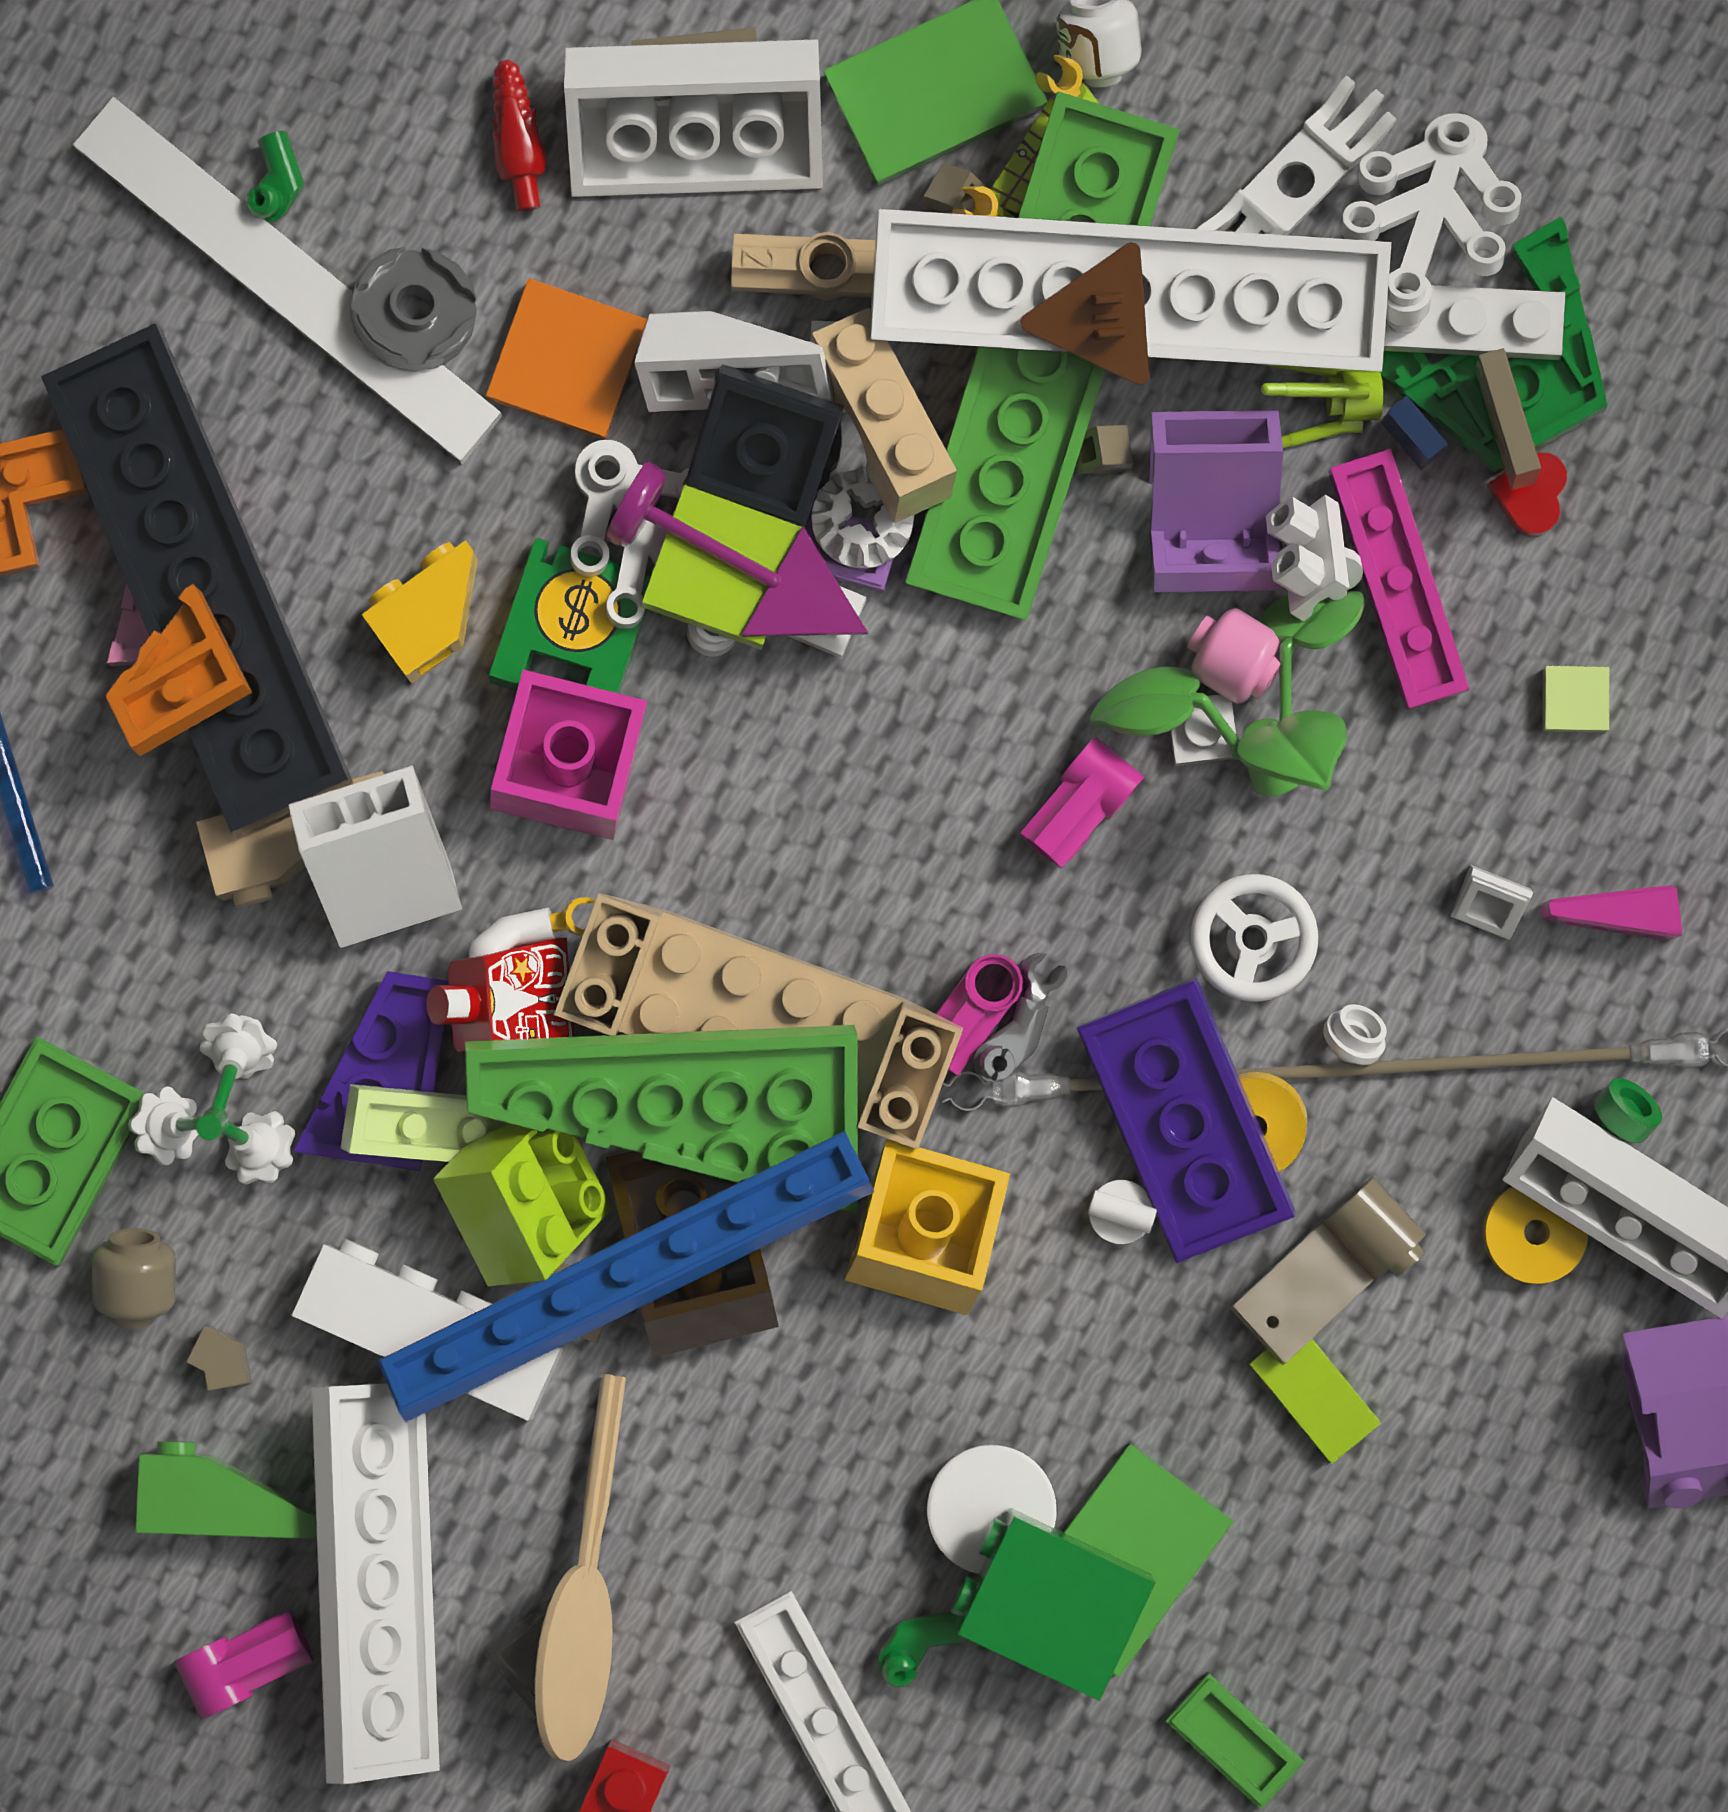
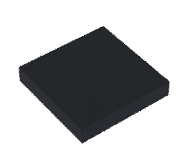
(763, 445)

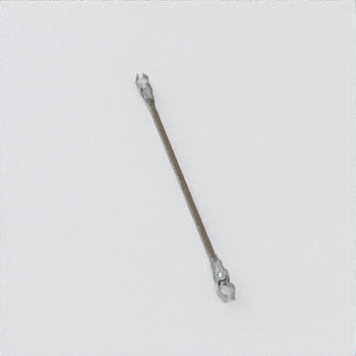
(1681, 1050)

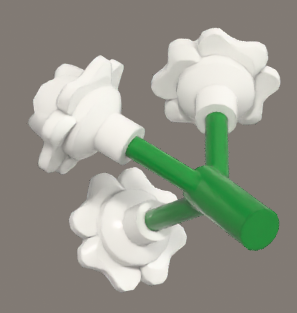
(258, 1146)

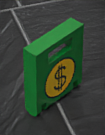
(567, 621)

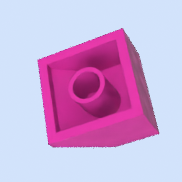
(567, 754)

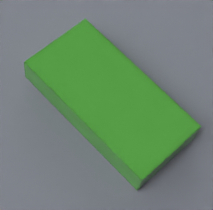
(1234, 1740)

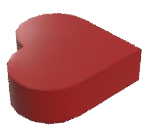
(1534, 507)

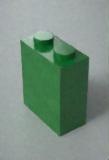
(1052, 1602)

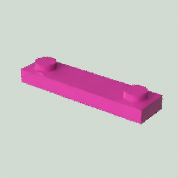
(1398, 580)

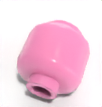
(1235, 655)

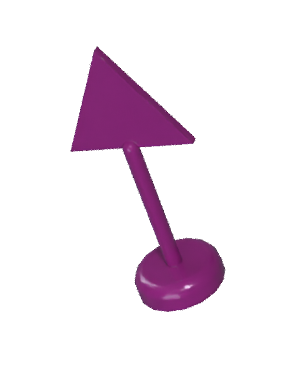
(800, 596)

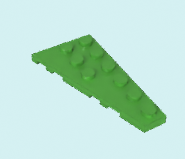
(680, 1098)

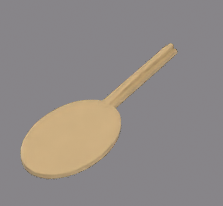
(578, 1623)

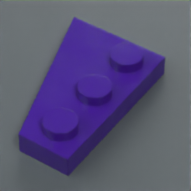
(390, 1049)

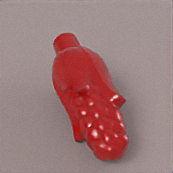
(516, 138)

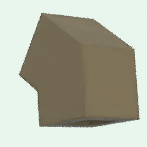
(946, 190)
(1105, 451)
(221, 1359)

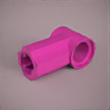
(1090, 791)
(974, 1013)
(232, 1668)

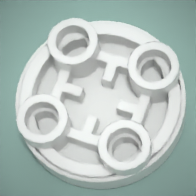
(981, 1487)

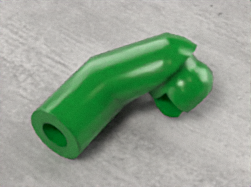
(910, 1642)

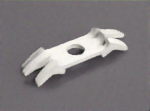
(1320, 151)

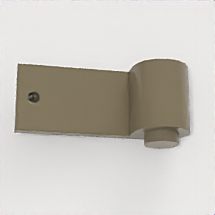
(1330, 1269)

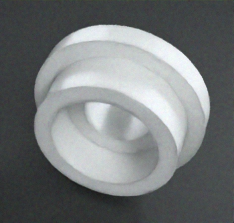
(1355, 1034)

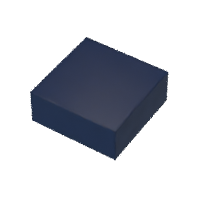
(1414, 433)

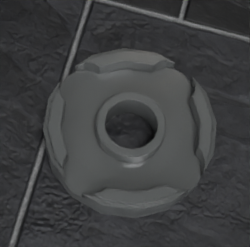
(407, 341)

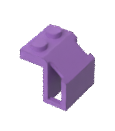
(1211, 498)
(1680, 1409)

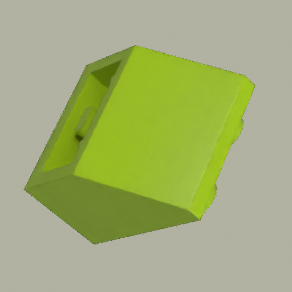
(522, 1201)

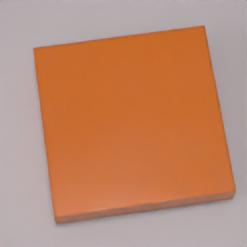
(567, 359)

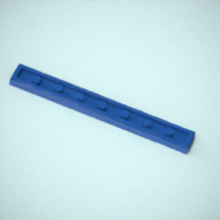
(625, 1276)

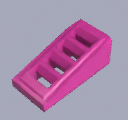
(1635, 912)

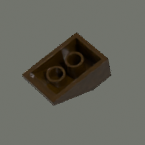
(713, 1307)

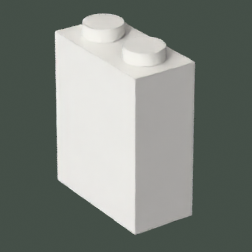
(375, 856)

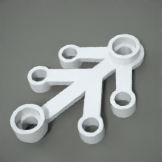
(1433, 205)
(601, 497)

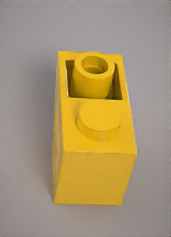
(427, 615)

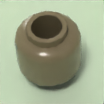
(133, 1277)

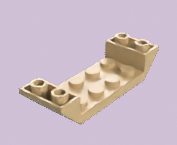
(671, 974)

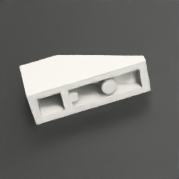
(687, 349)

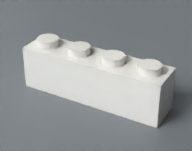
(1625, 1203)
(392, 1311)

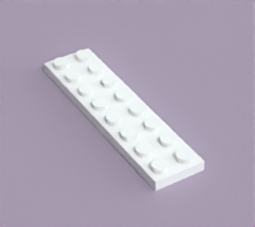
(1203, 289)

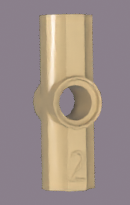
(784, 264)

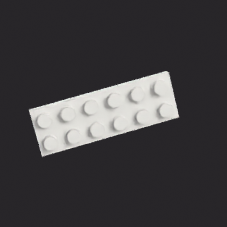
(374, 1586)

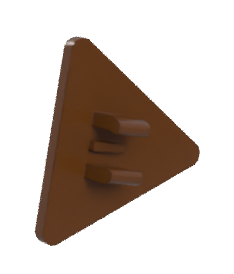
(1100, 316)

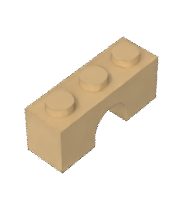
(897, 435)

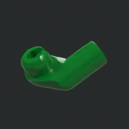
(281, 182)

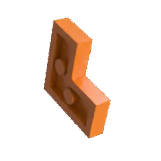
(30, 474)

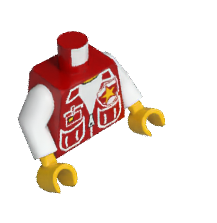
(509, 980)

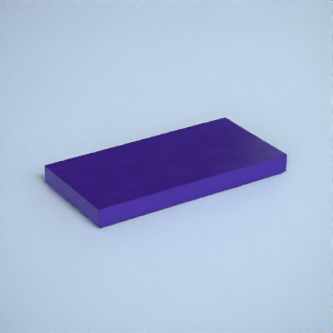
(1186, 1120)

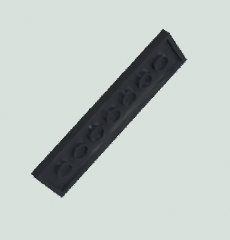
(180, 528)

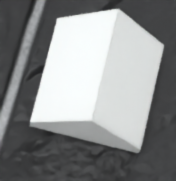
(1491, 902)

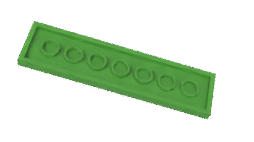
(1032, 407)

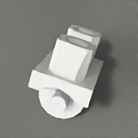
(1312, 555)

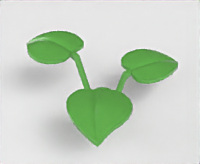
(1277, 753)

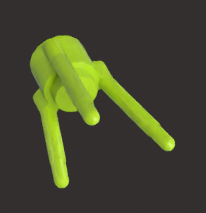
(1347, 392)

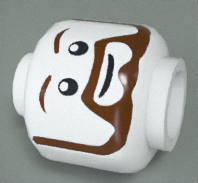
(1100, 38)

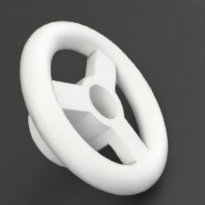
(1219, 903)

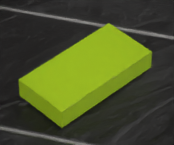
(1317, 1399)

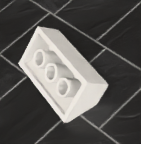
(734, 120)

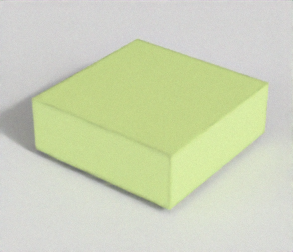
(1575, 699)

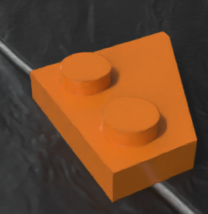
(177, 678)

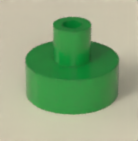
(1627, 1111)

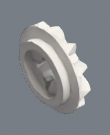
(854, 544)

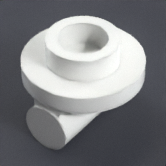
(1121, 1212)

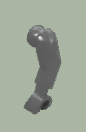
(1020, 1038)

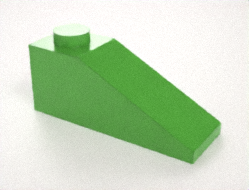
(210, 1497)

